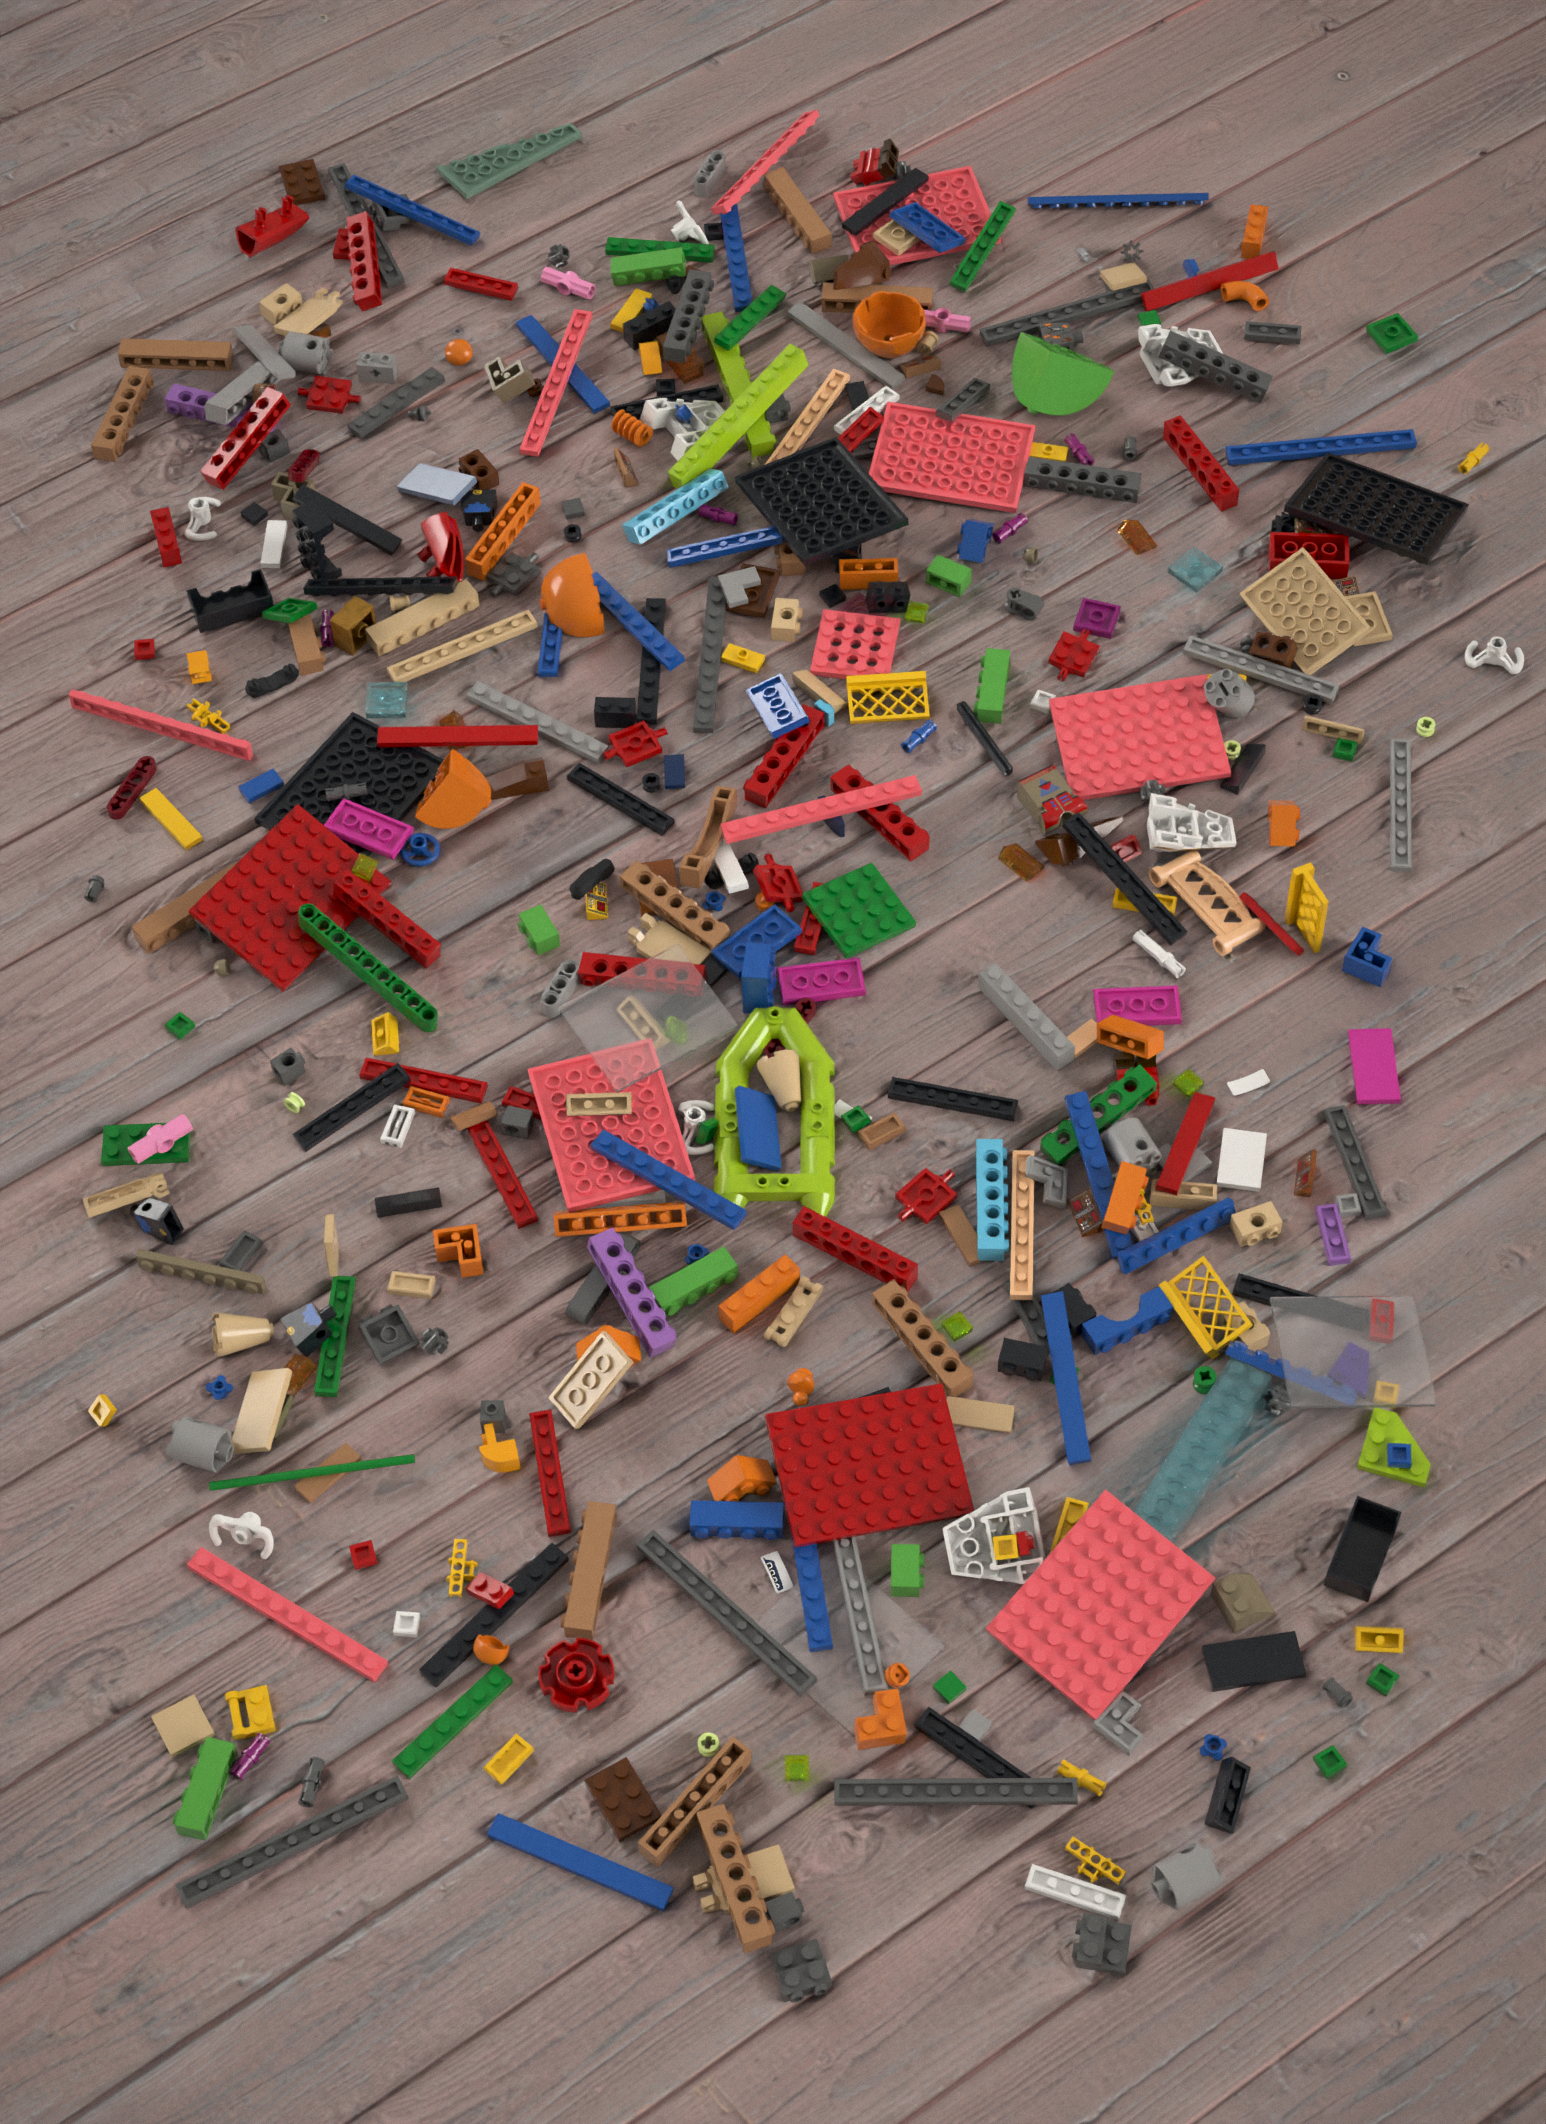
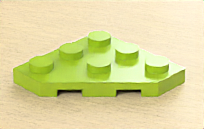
(1388, 1428)

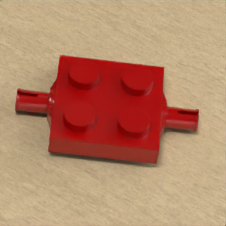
(329, 394)
(1073, 654)
(635, 743)
(778, 883)
(926, 1195)

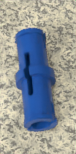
(918, 736)

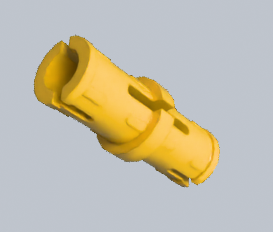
(1473, 458)
(1083, 1777)

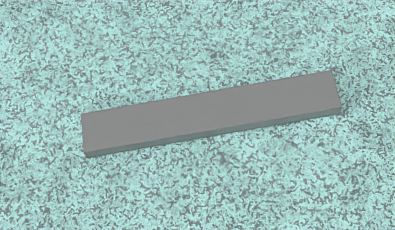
(264, 352)

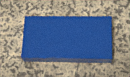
(261, 786)

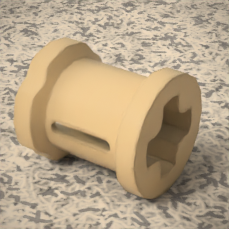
(928, 341)
(399, 602)

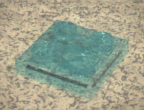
(1195, 569)
(386, 700)

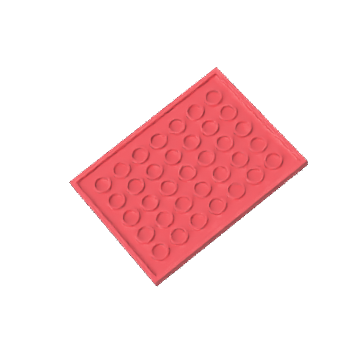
(948, 195)
(957, 462)
(1139, 734)
(584, 1174)
(1100, 1604)

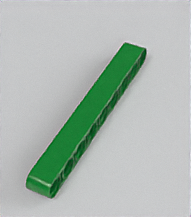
(370, 976)

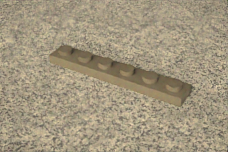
(201, 1271)

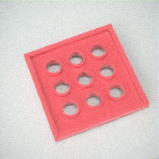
(847, 637)

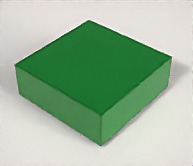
(1149, 318)
(1344, 749)
(180, 1025)
(855, 1119)
(707, 1131)
(1382, 1679)
(949, 1687)
(1329, 1761)

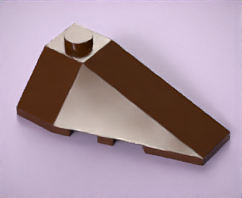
(864, 268)
(519, 779)
(1063, 848)

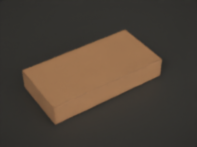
(473, 1116)
(881, 1131)

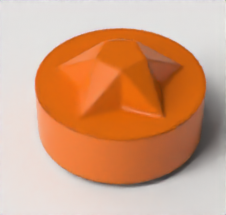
(761, 903)
(897, 1675)

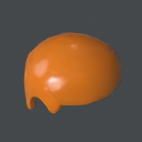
(458, 352)
(490, 1650)

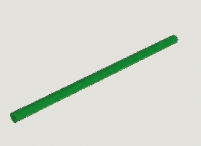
(311, 1472)

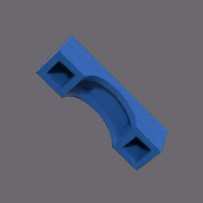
(1105, 1333)

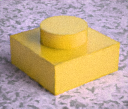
(102, 1410)
(1006, 1547)

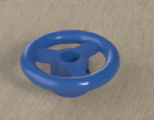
(419, 847)

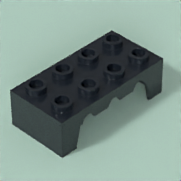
(311, 528)
(231, 606)
(1362, 1549)

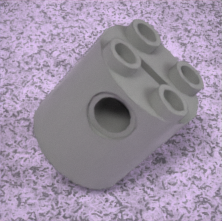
(306, 352)
(1229, 693)
(1132, 1144)
(200, 1444)
(1186, 1876)

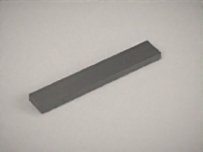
(1355, 1162)

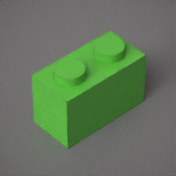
(948, 575)
(538, 930)
(905, 1570)

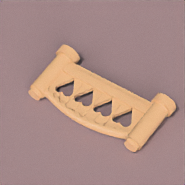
(1228, 933)

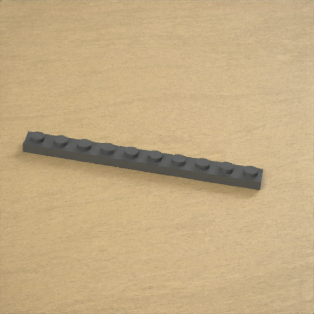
(355, 204)
(1064, 313)
(710, 658)
(727, 1613)
(956, 1791)
(291, 1842)

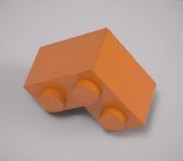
(1282, 822)
(460, 1244)
(629, 1343)
(740, 1477)
(884, 1727)

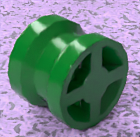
(1204, 1385)

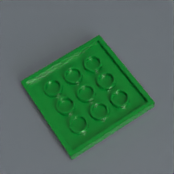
(859, 910)

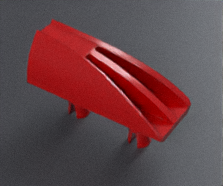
(270, 228)
(444, 544)

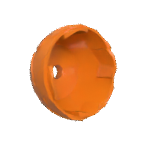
(890, 318)

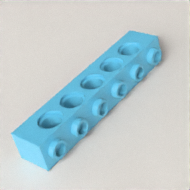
(675, 506)
(989, 1152)

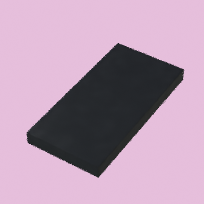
(1253, 1661)

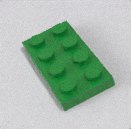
(119, 1137)

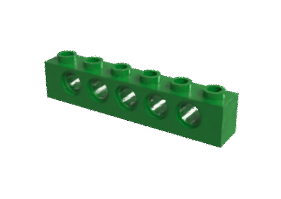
(1136, 1077)

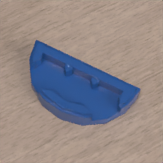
(1190, 267)

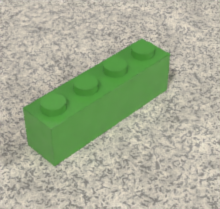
(648, 266)
(993, 685)
(695, 1281)
(205, 1788)

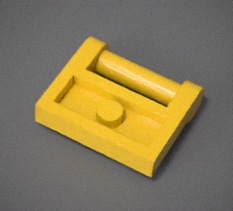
(258, 1711)

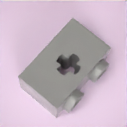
(377, 367)

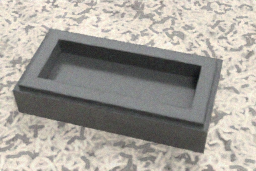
(241, 1251)

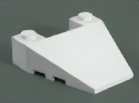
(662, 413)

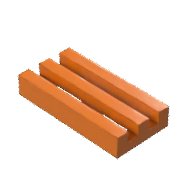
(425, 1105)

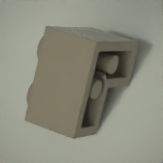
(508, 380)
(284, 490)

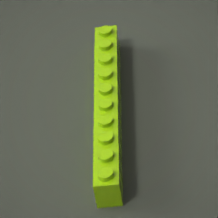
(735, 381)
(739, 416)

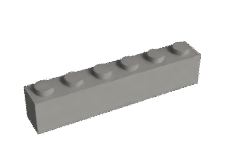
(237, 395)
(1026, 1016)

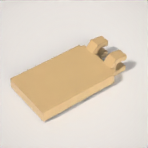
(310, 313)
(663, 936)
(126, 1194)
(767, 1867)

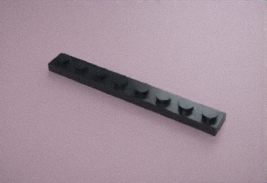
(386, 586)
(650, 667)
(1124, 878)
(491, 1618)

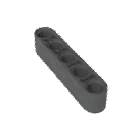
(595, 1288)

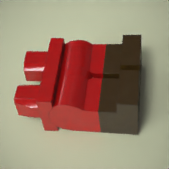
(876, 164)
(1124, 1061)

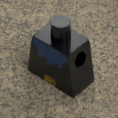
(479, 508)
(158, 1219)
(309, 1327)

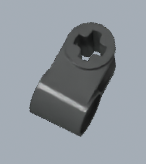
(1024, 605)

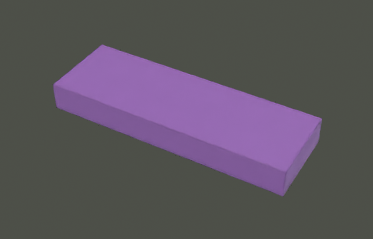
(1332, 1234)

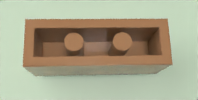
(307, 645)

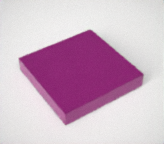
(1097, 617)

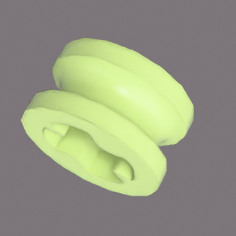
(1425, 732)
(1234, 745)
(294, 1102)
(703, 1740)

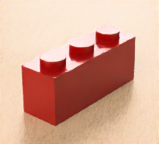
(166, 537)

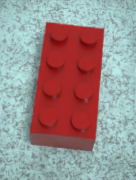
(1327, 550)

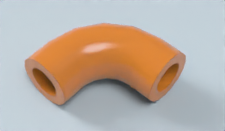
(1245, 291)

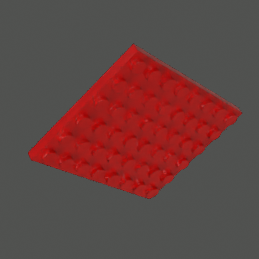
(261, 895)
(869, 1465)

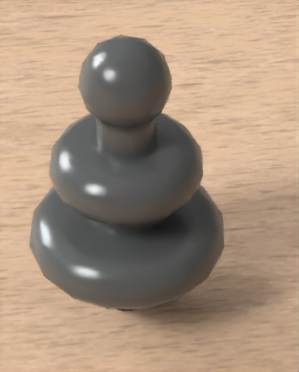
(422, 413)
(1246, 644)

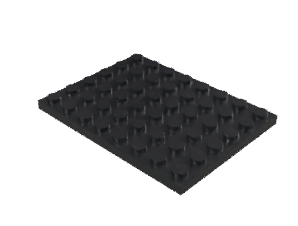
(821, 501)
(1376, 508)
(351, 756)

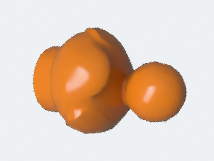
(802, 1385)

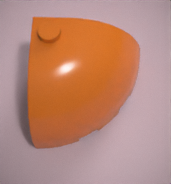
(572, 598)
(455, 795)

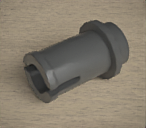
(1130, 450)
(94, 888)
(1339, 1694)

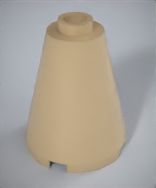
(782, 1078)
(238, 1332)

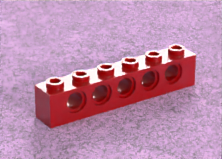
(363, 261)
(245, 438)
(1201, 463)
(782, 759)
(885, 819)
(386, 918)
(612, 966)
(854, 1249)

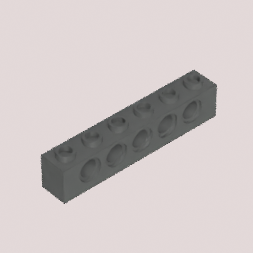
(688, 316)
(1215, 366)
(1082, 479)

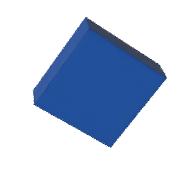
(1398, 1455)

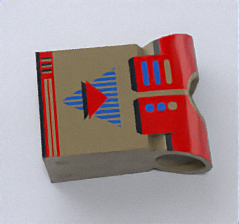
(1049, 799)

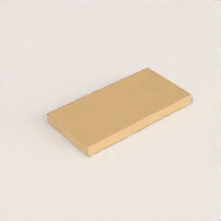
(590, 1380)
(261, 1410)

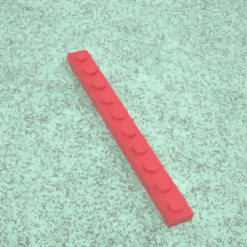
(763, 164)
(556, 383)
(161, 725)
(821, 809)
(288, 1614)

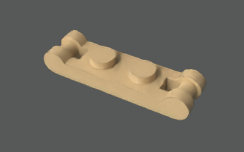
(793, 1312)

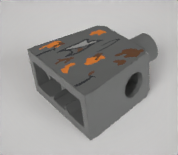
(1059, 334)

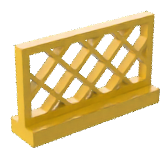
(889, 681)
(1306, 906)
(1188, 1314)

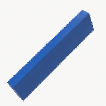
(550, 649)

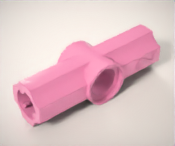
(568, 283)
(943, 321)
(160, 1138)

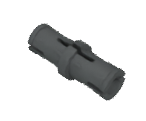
(346, 791)
(311, 1782)

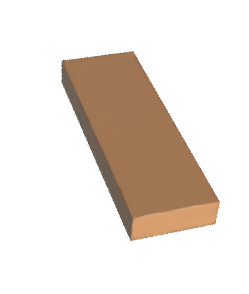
(961, 1233)
(313, 1487)

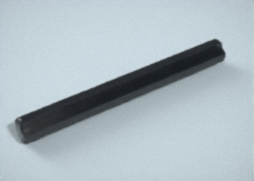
(984, 738)

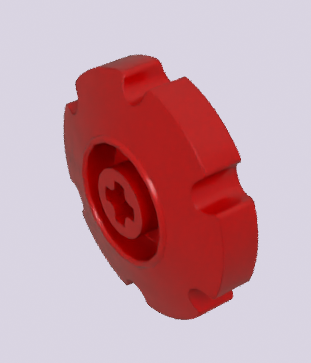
(580, 1658)

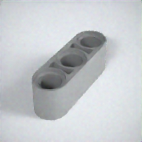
(709, 173)
(565, 978)

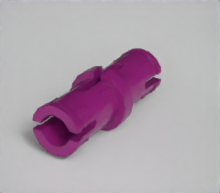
(1078, 450)
(718, 514)
(1009, 528)
(325, 628)
(249, 1756)

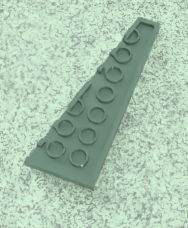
(500, 162)

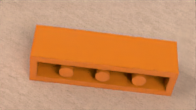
(759, 1293)

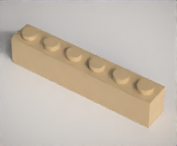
(421, 618)

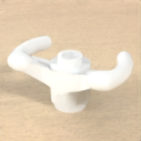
(687, 227)
(200, 516)
(1495, 654)
(693, 1118)
(242, 1530)

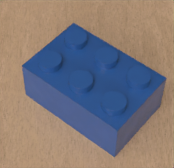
(758, 976)

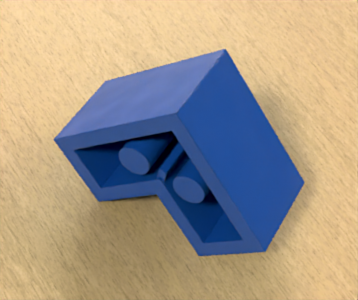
(975, 540)
(1364, 959)

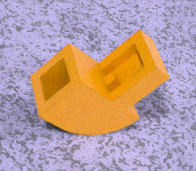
(650, 358)
(199, 667)
(496, 1455)

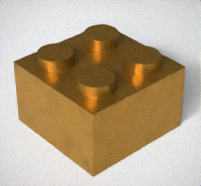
(350, 624)

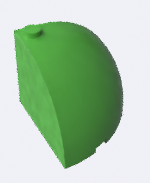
(1055, 378)

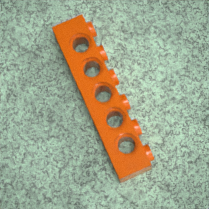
(502, 531)
(620, 1218)

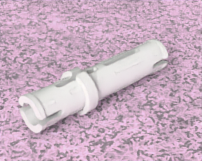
(1164, 958)

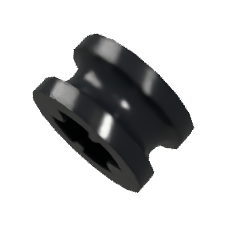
(573, 537)
(1312, 709)
(649, 787)

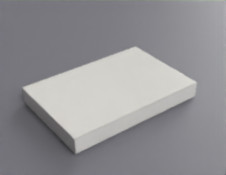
(1241, 1159)

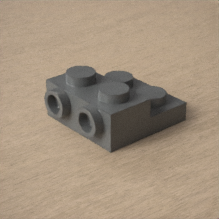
(387, 218)
(388, 1333)
(1101, 1944)
(801, 1971)

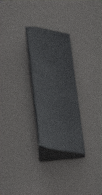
(1243, 767)
(408, 1202)
(1227, 1795)

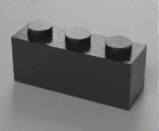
(648, 325)

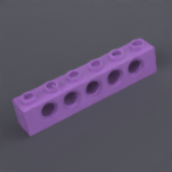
(191, 403)
(652, 1341)

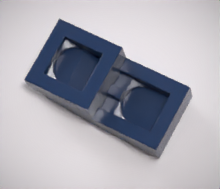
(674, 771)
(836, 824)

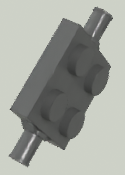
(513, 574)

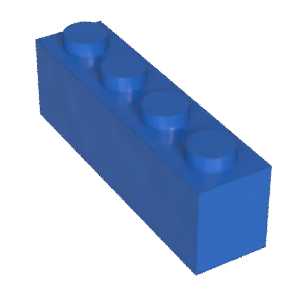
(736, 1519)

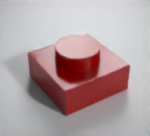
(144, 649)
(1025, 1543)
(363, 1554)

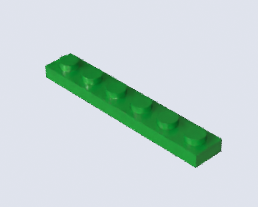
(626, 246)
(982, 246)
(749, 317)
(334, 1347)
(452, 1721)

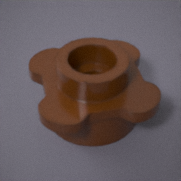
(535, 390)

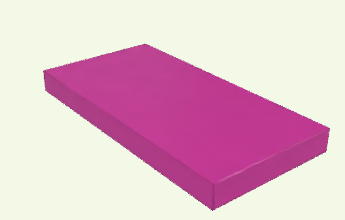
(369, 829)
(821, 981)
(1140, 1004)
(1374, 1066)

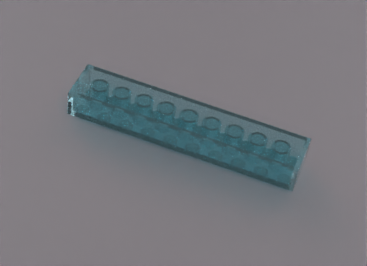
(1203, 1448)

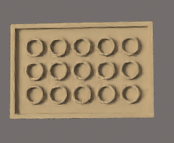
(1307, 606)

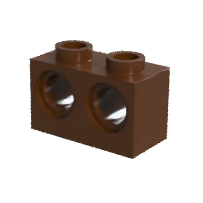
(478, 465)
(1272, 651)

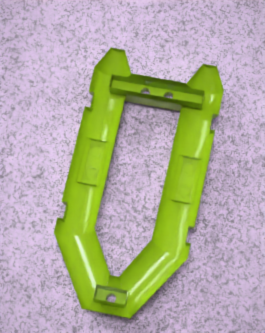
(814, 1183)

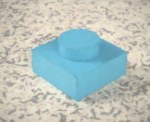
(828, 711)

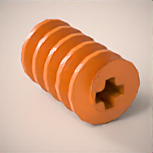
(631, 428)

